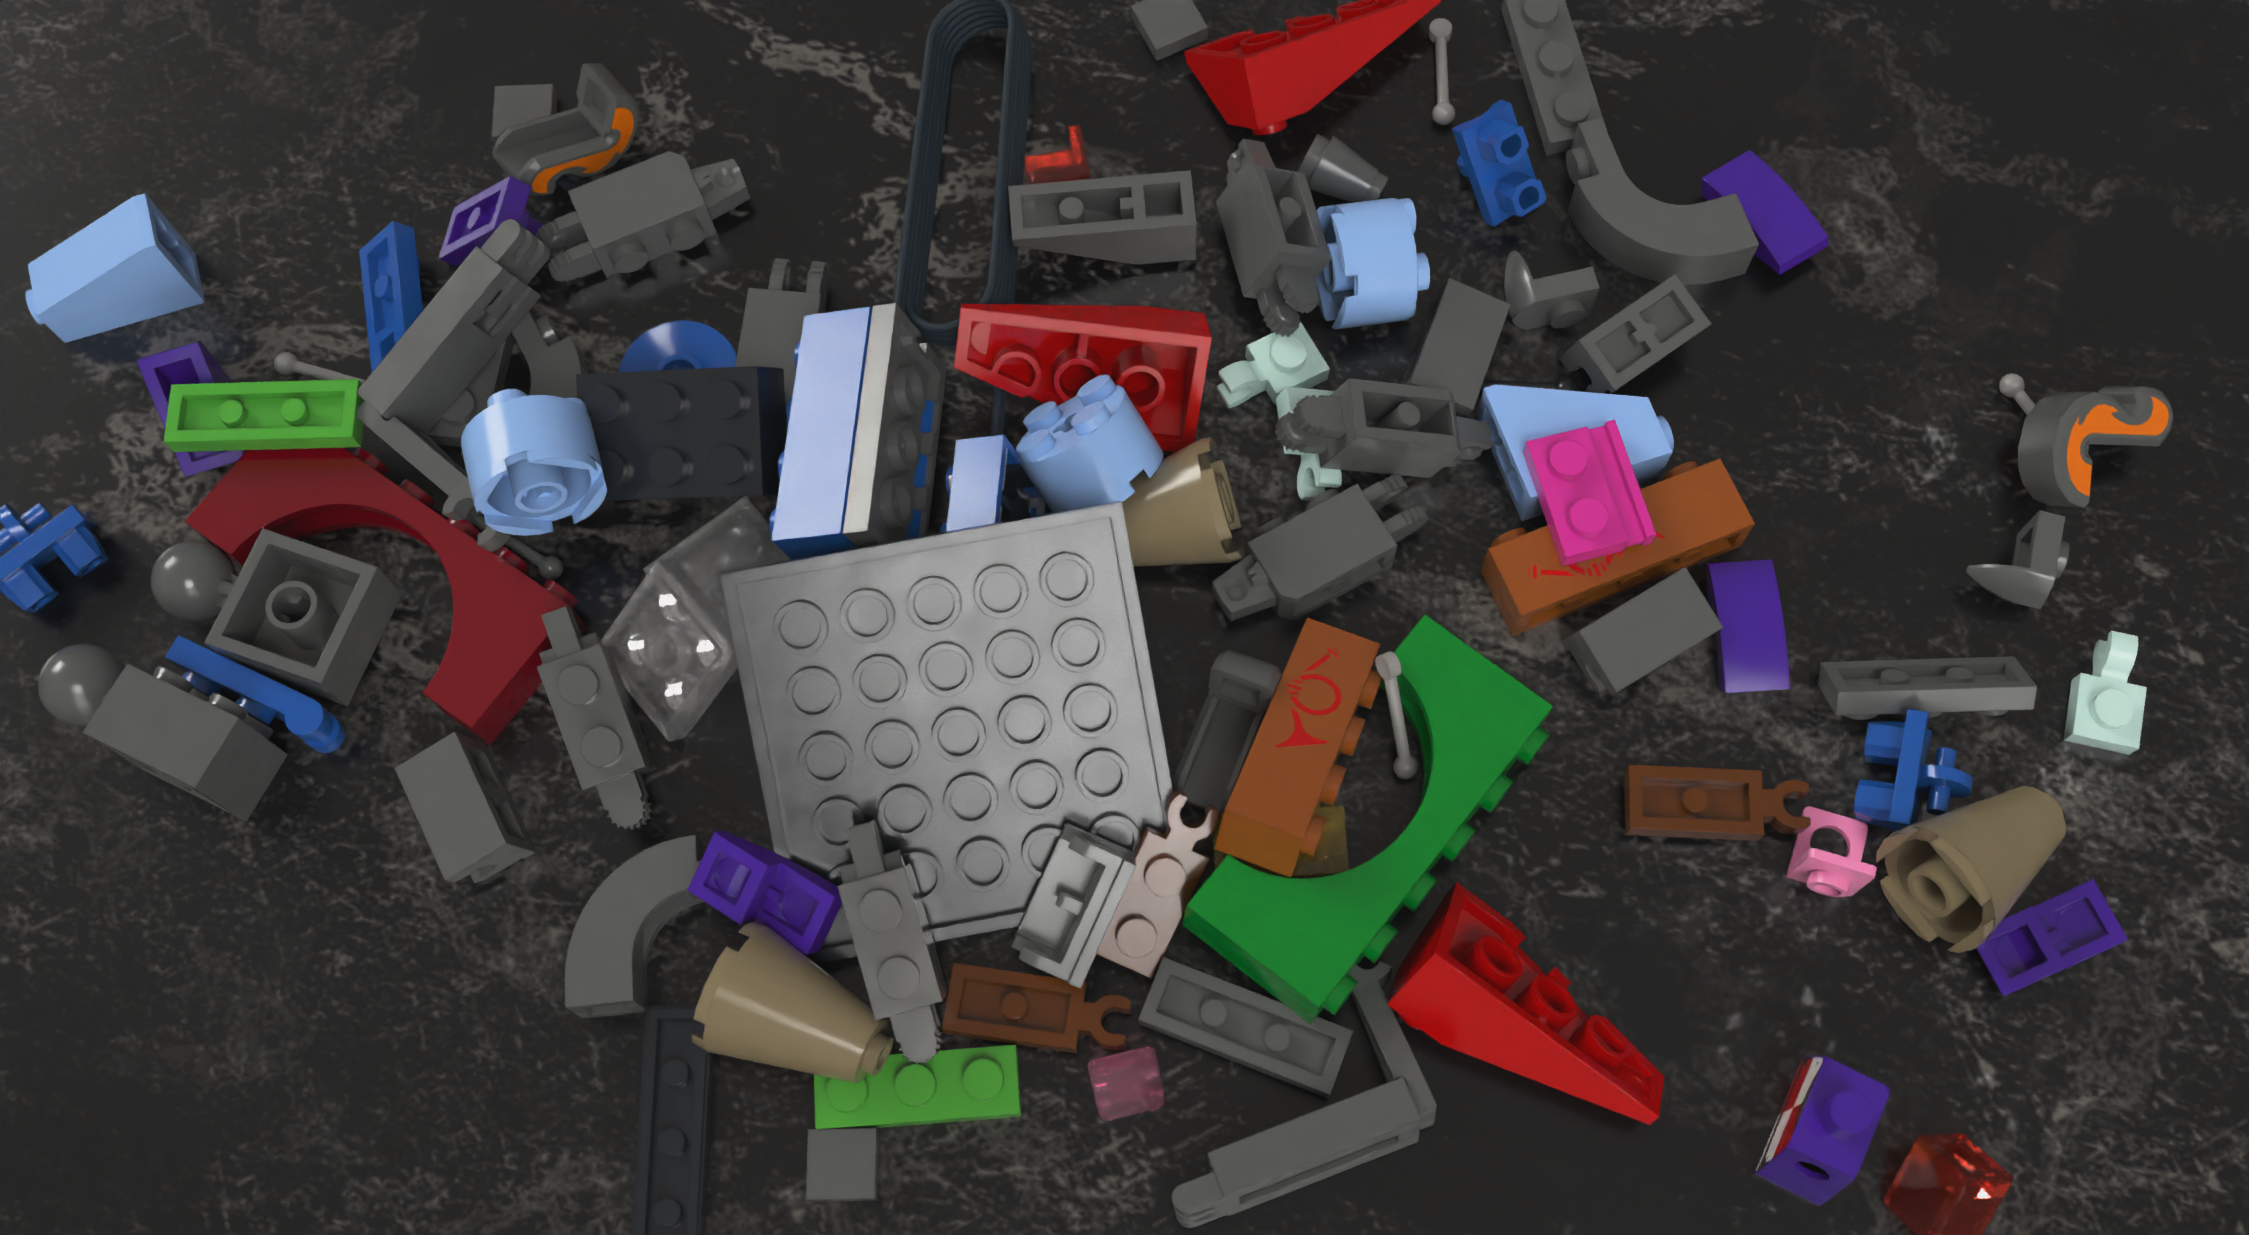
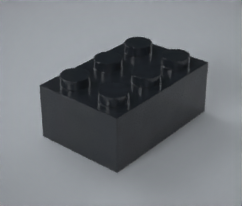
(688, 431)

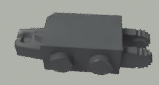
(641, 215)
(1273, 236)
(776, 318)
(1384, 429)
(1318, 553)
(596, 719)
(893, 942)

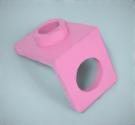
(1826, 871)

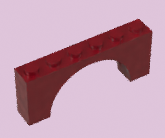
(495, 605)

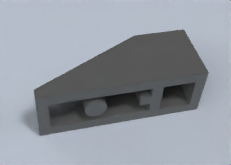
(1109, 217)

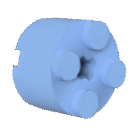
(1372, 263)
(1087, 447)
(532, 462)

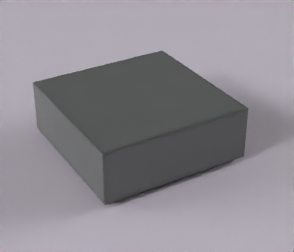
(1168, 25)
(521, 104)
(842, 1165)

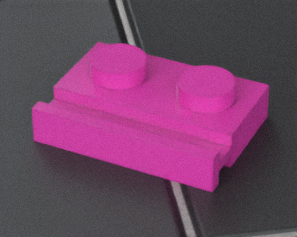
(1588, 493)

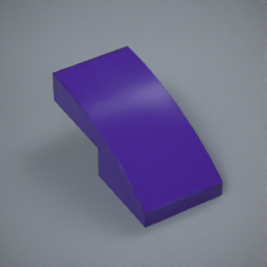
(1776, 214)
(1753, 632)
(766, 888)
(2050, 938)

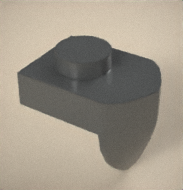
(1549, 300)
(2037, 561)

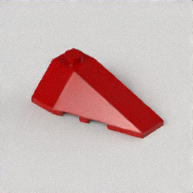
(1283, 74)
(1059, 348)
(1491, 1001)

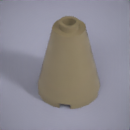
(1183, 511)
(1970, 864)
(787, 1012)

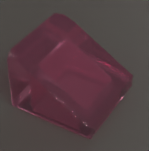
(1126, 1083)

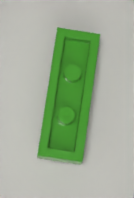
(264, 415)
(948, 1089)

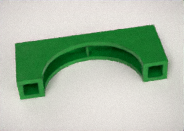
(1313, 932)

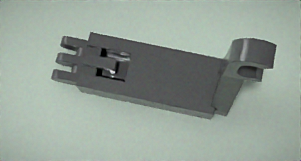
(445, 354)
(1324, 1139)

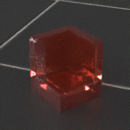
(1060, 165)
(1947, 1187)

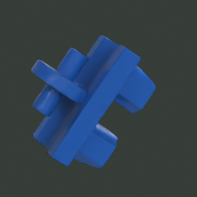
(1498, 164)
(64, 536)
(1908, 749)

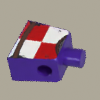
(1824, 1123)

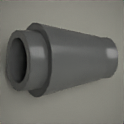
(1341, 172)

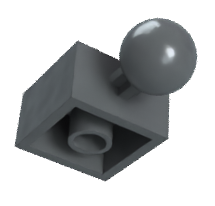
(287, 614)
(163, 726)

